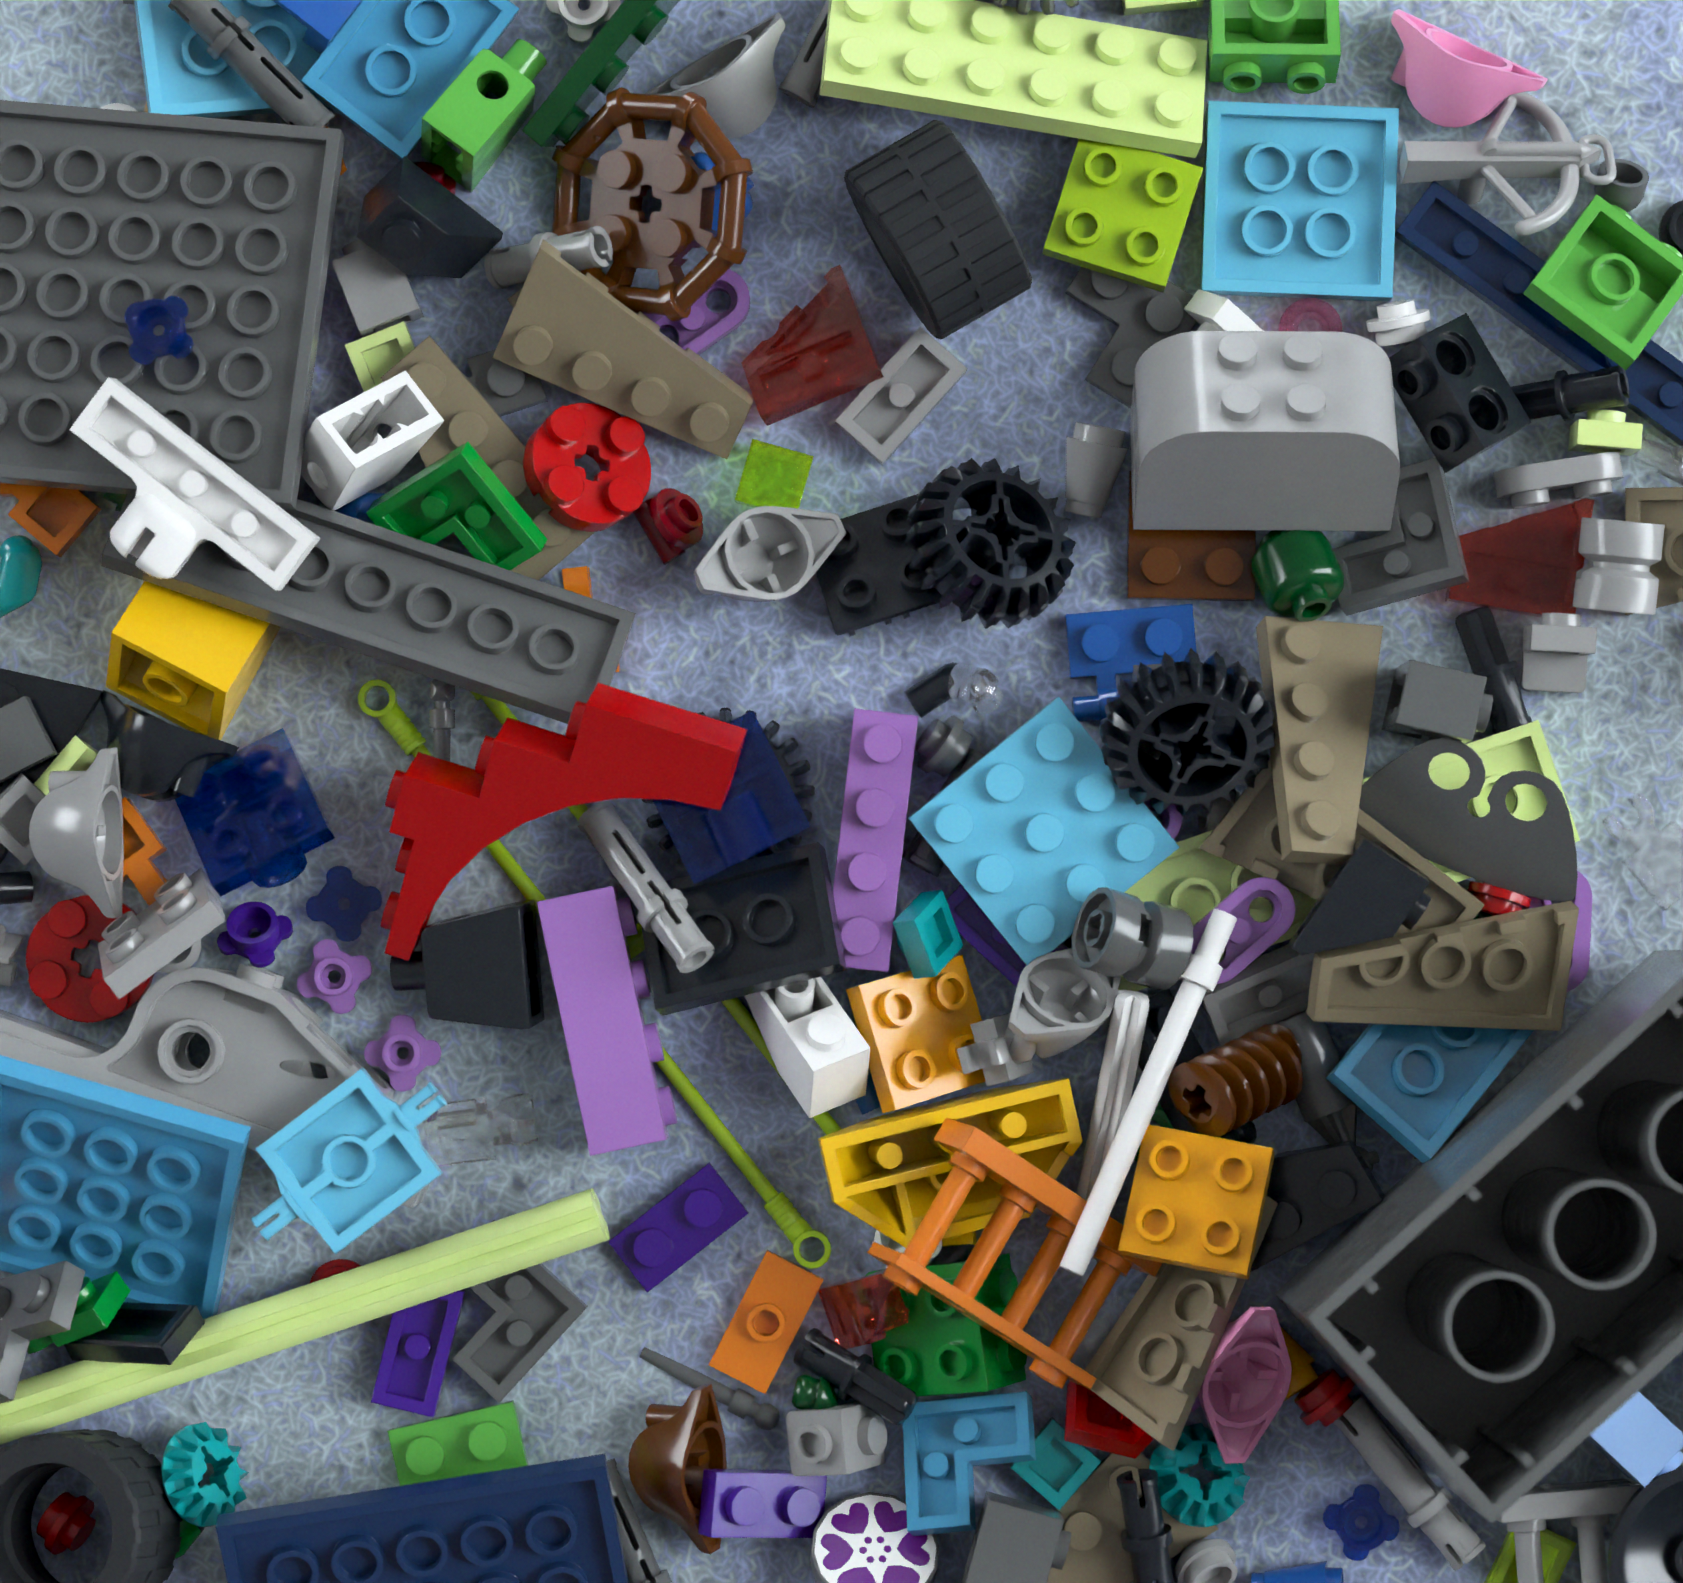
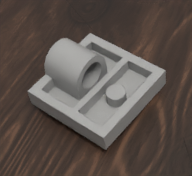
(162, 935)

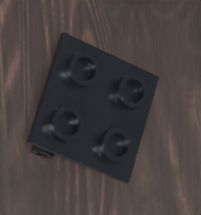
(870, 572)

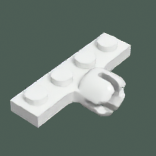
(186, 495)

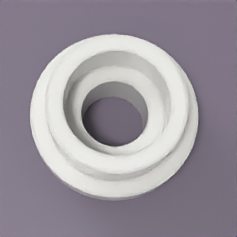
(1398, 322)

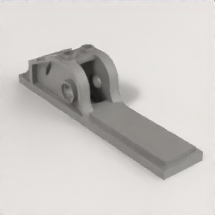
(256, 1040)

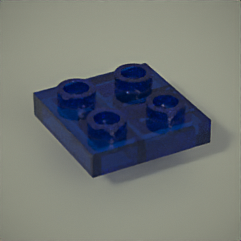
(255, 816)
(753, 817)

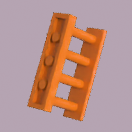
(1021, 1191)

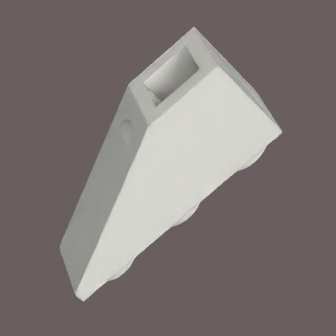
(812, 1044)

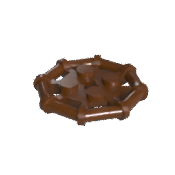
(685, 192)

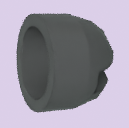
(1627, 187)

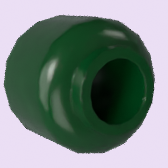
(1297, 573)

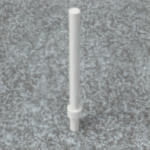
(1198, 978)

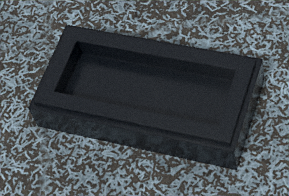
(141, 1335)

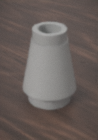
(1092, 467)

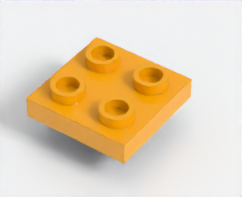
(916, 1033)
(1196, 1201)

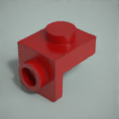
(1100, 1426)

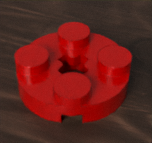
(615, 446)
(58, 978)

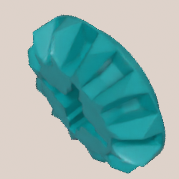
(183, 1468)
(1182, 1494)

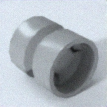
(1618, 566)

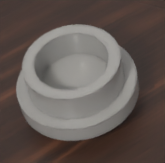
(1207, 1562)

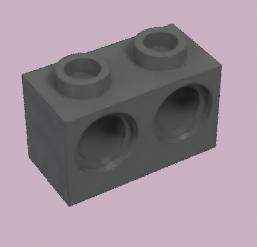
(1437, 703)

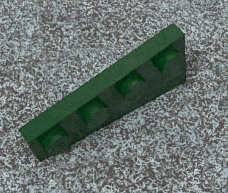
(597, 70)

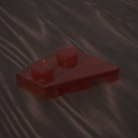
(813, 354)
(1525, 562)

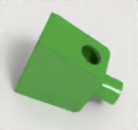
(481, 124)

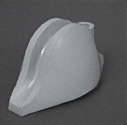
(744, 85)
(768, 553)
(80, 831)
(1058, 1005)

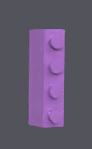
(873, 835)
(604, 1019)

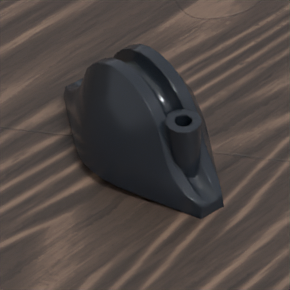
(156, 757)

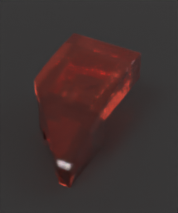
(863, 1309)

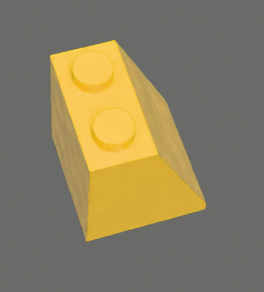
(186, 658)

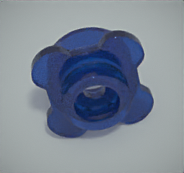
(145, 316)
(349, 921)
(1360, 1540)

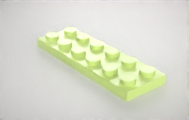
(1019, 70)

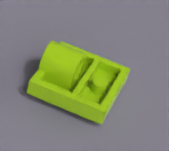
(1123, 212)

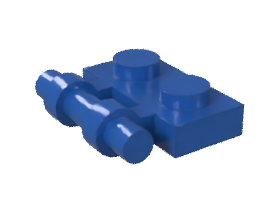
(1115, 640)

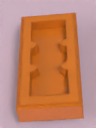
(766, 1321)

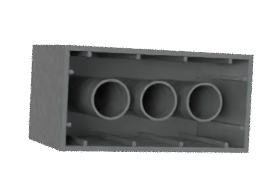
(1529, 1261)

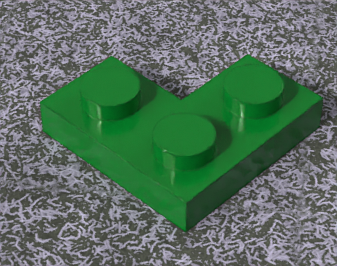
(464, 499)

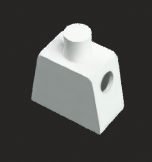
(348, 456)

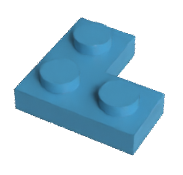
(945, 1443)

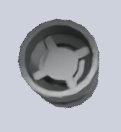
(1132, 939)

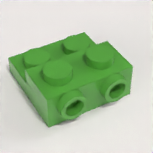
(1273, 43)
(1609, 281)
(459, 1445)

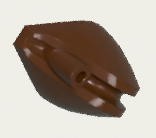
(671, 1457)

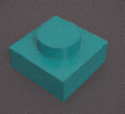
(927, 934)
(1058, 1465)

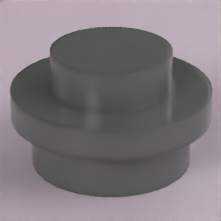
(942, 745)

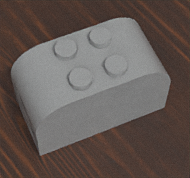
(1263, 433)

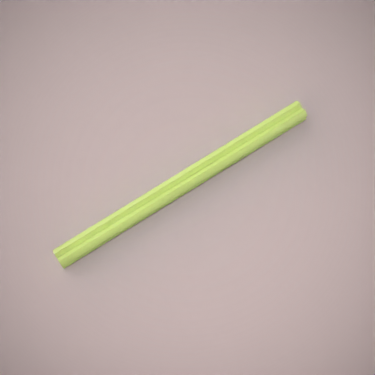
(314, 1312)

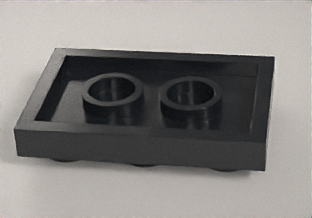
(768, 929)

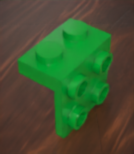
(946, 1350)

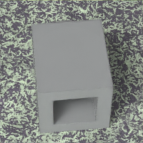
(375, 289)

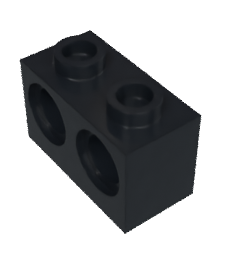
(1456, 393)

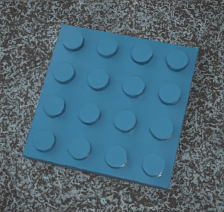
(116, 1185)

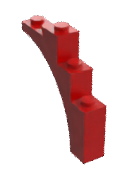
(610, 751)

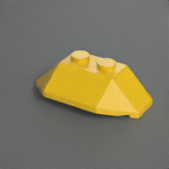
(893, 1168)

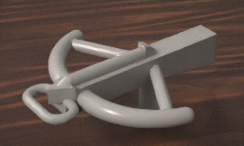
(1494, 160)

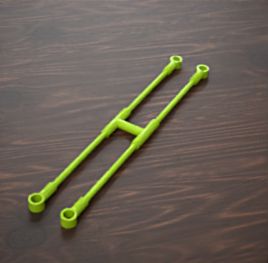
(777, 1204)

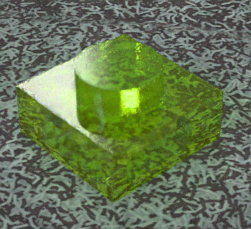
(773, 476)

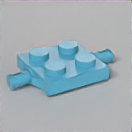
(349, 1161)

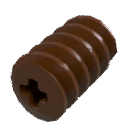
(1238, 1080)

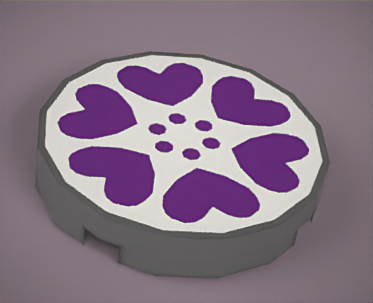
(869, 1542)

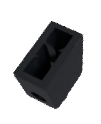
(479, 968)

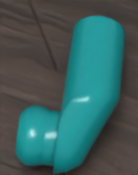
(18, 573)

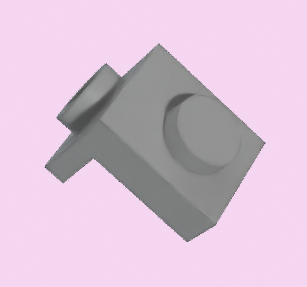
(1557, 653)
(835, 1440)

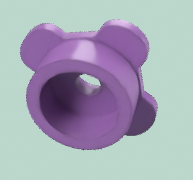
(317, 982)
(384, 1053)

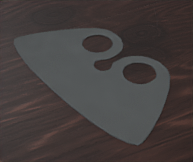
(1497, 849)

